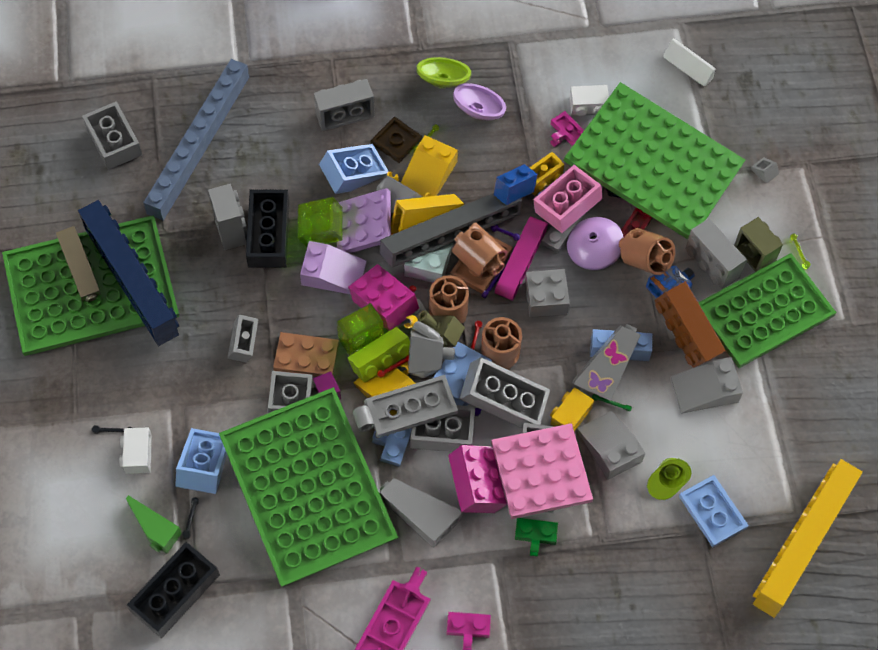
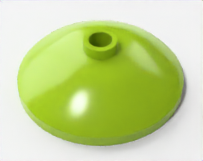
(443, 72)

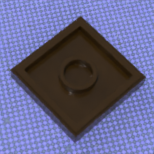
(396, 139)

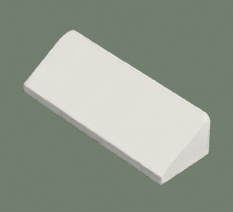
(689, 62)

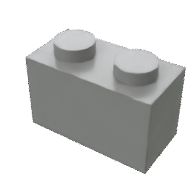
(242, 338)

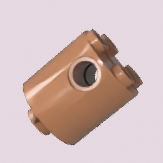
(647, 251)
(480, 252)
(449, 298)
(502, 342)

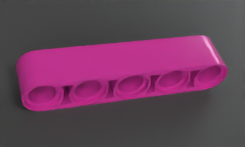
(521, 258)

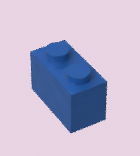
(515, 184)

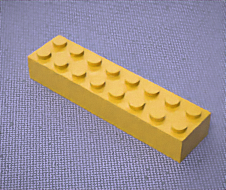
(805, 537)

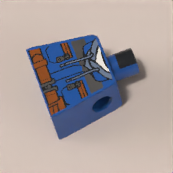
(671, 278)

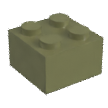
(758, 244)

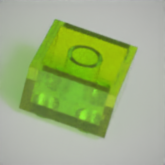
(320, 221)
(359, 329)

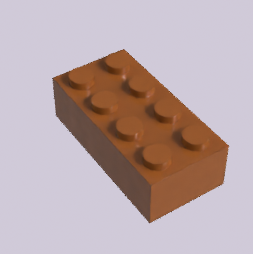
(689, 325)

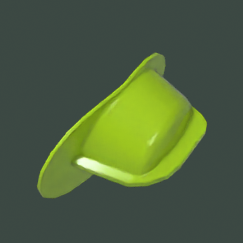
(668, 478)

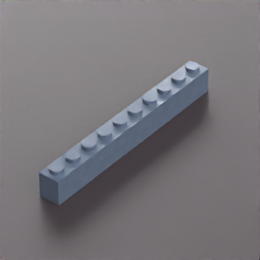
(196, 140)

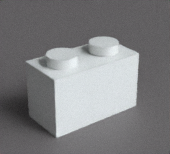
(587, 99)
(136, 450)

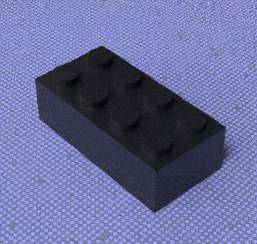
(267, 228)
(173, 589)

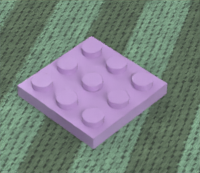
(365, 221)

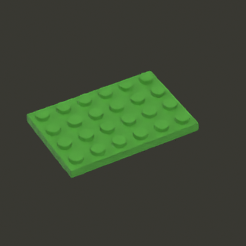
(766, 310)

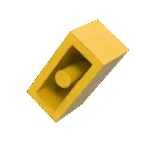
(573, 409)

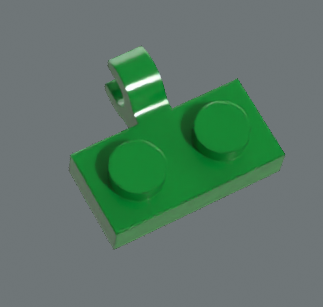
(536, 533)

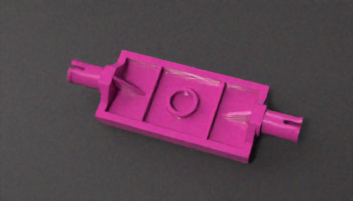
(396, 615)

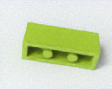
(380, 354)

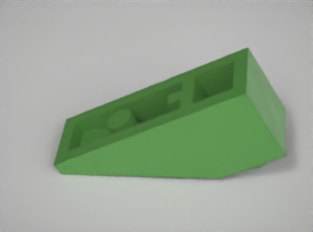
(158, 530)

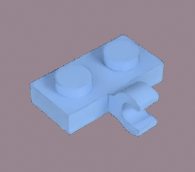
(395, 446)

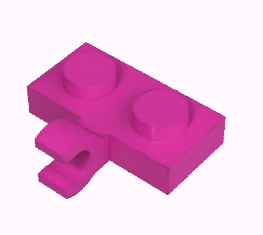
(566, 129)
(469, 626)

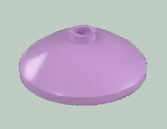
(479, 102)
(597, 252)

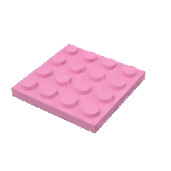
(541, 471)

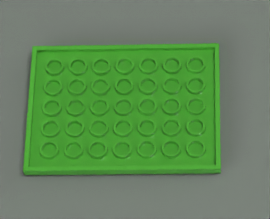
(654, 160)
(49, 304)
(308, 486)

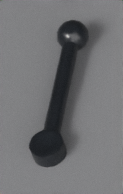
(96, 429)
(186, 533)

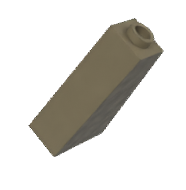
(78, 264)

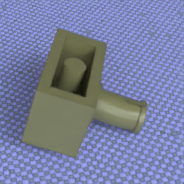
(446, 326)

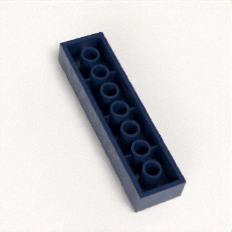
(129, 272)

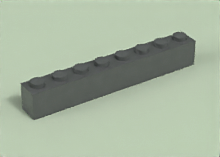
(444, 228)

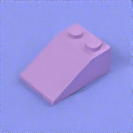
(330, 268)

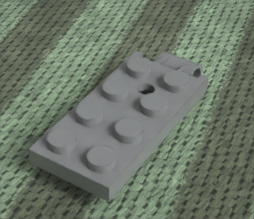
(414, 407)

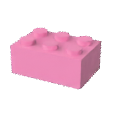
(568, 198)

